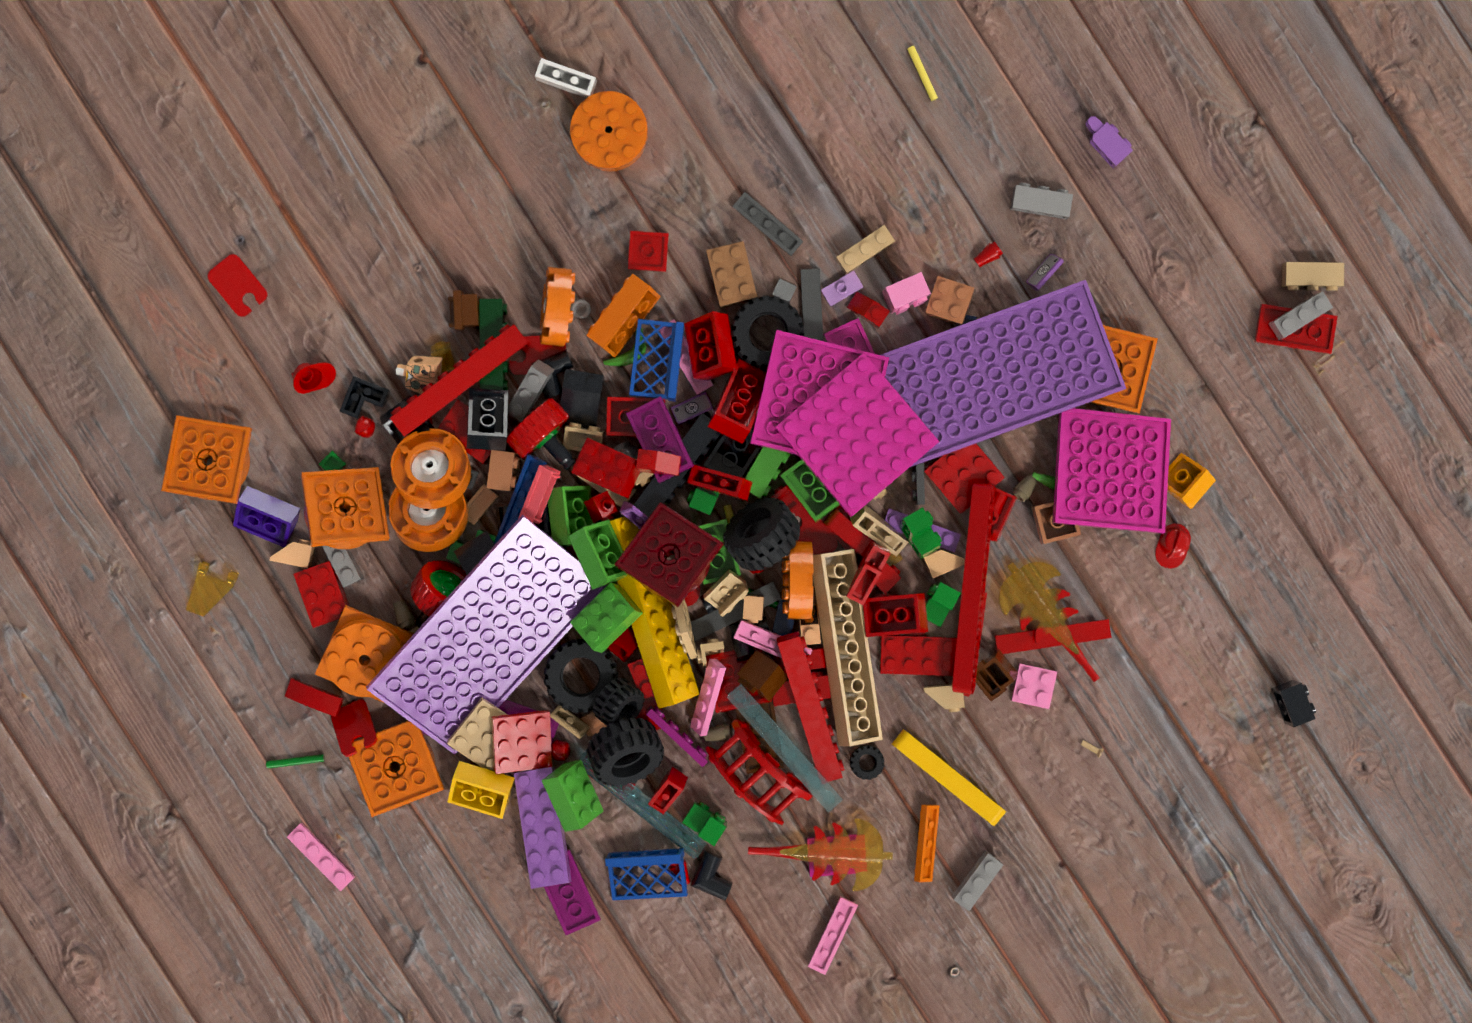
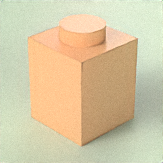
(753, 608)

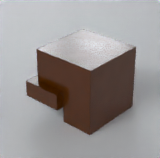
(464, 310)
(762, 675)
(995, 675)

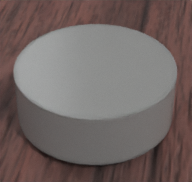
(581, 309)

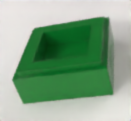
(332, 462)

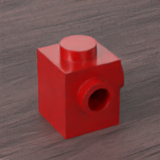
(601, 507)

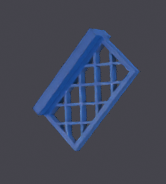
(673, 359)
(641, 859)

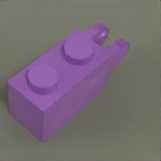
(1108, 141)

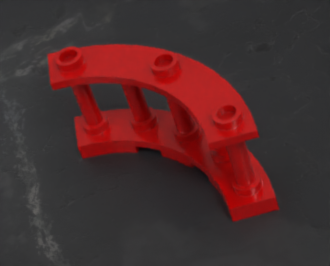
(767, 765)

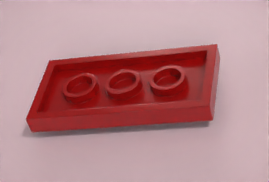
(1314, 336)
(917, 655)

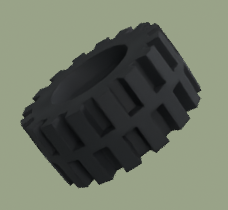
(867, 774)

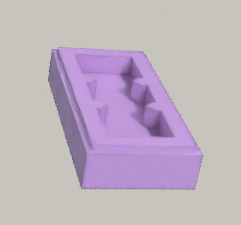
(842, 288)

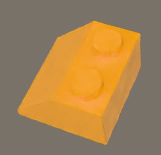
(1188, 480)

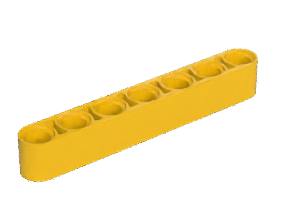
(948, 777)

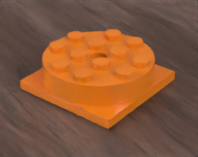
(1134, 358)
(188, 454)
(351, 489)
(358, 636)
(380, 783)

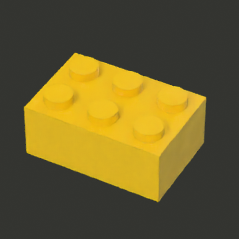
(480, 789)

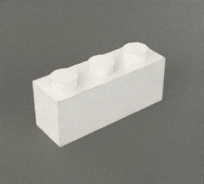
(565, 78)

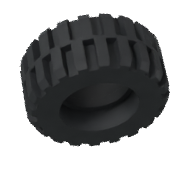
(749, 313)
(761, 534)
(554, 675)
(625, 751)

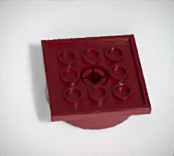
(666, 535)

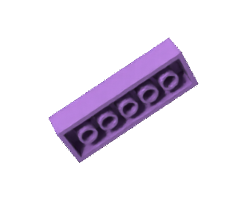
(541, 831)

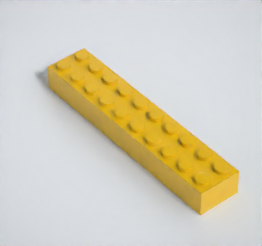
(656, 635)

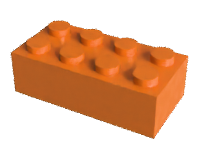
(621, 316)

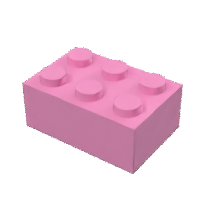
(906, 293)

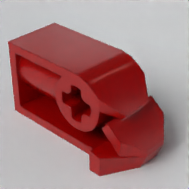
(1003, 506)

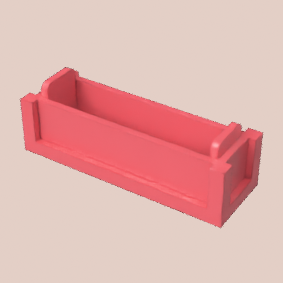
(539, 493)

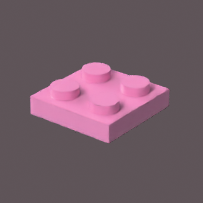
(1034, 686)

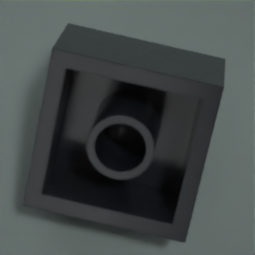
(1294, 703)

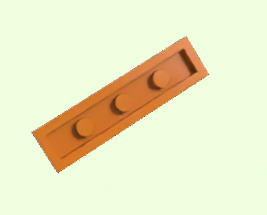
(926, 843)

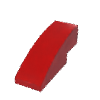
(868, 573)
(314, 697)

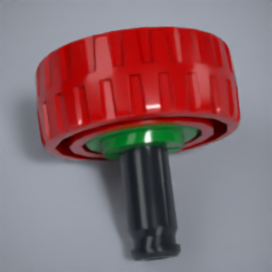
(539, 431)
(433, 585)

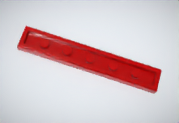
(1025, 640)

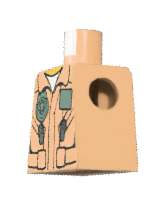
(420, 372)

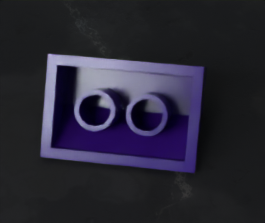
(266, 516)

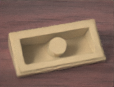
(569, 721)

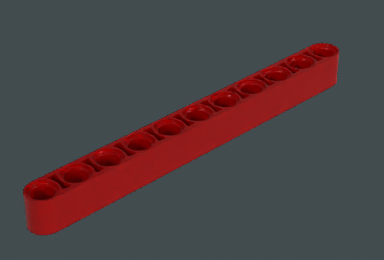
(973, 588)

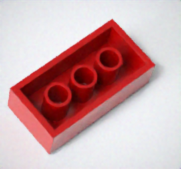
(739, 402)

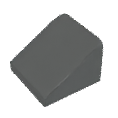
(784, 290)

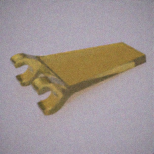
(208, 590)

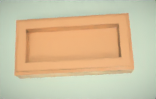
(480, 503)

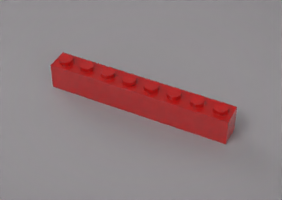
(459, 380)
(809, 706)

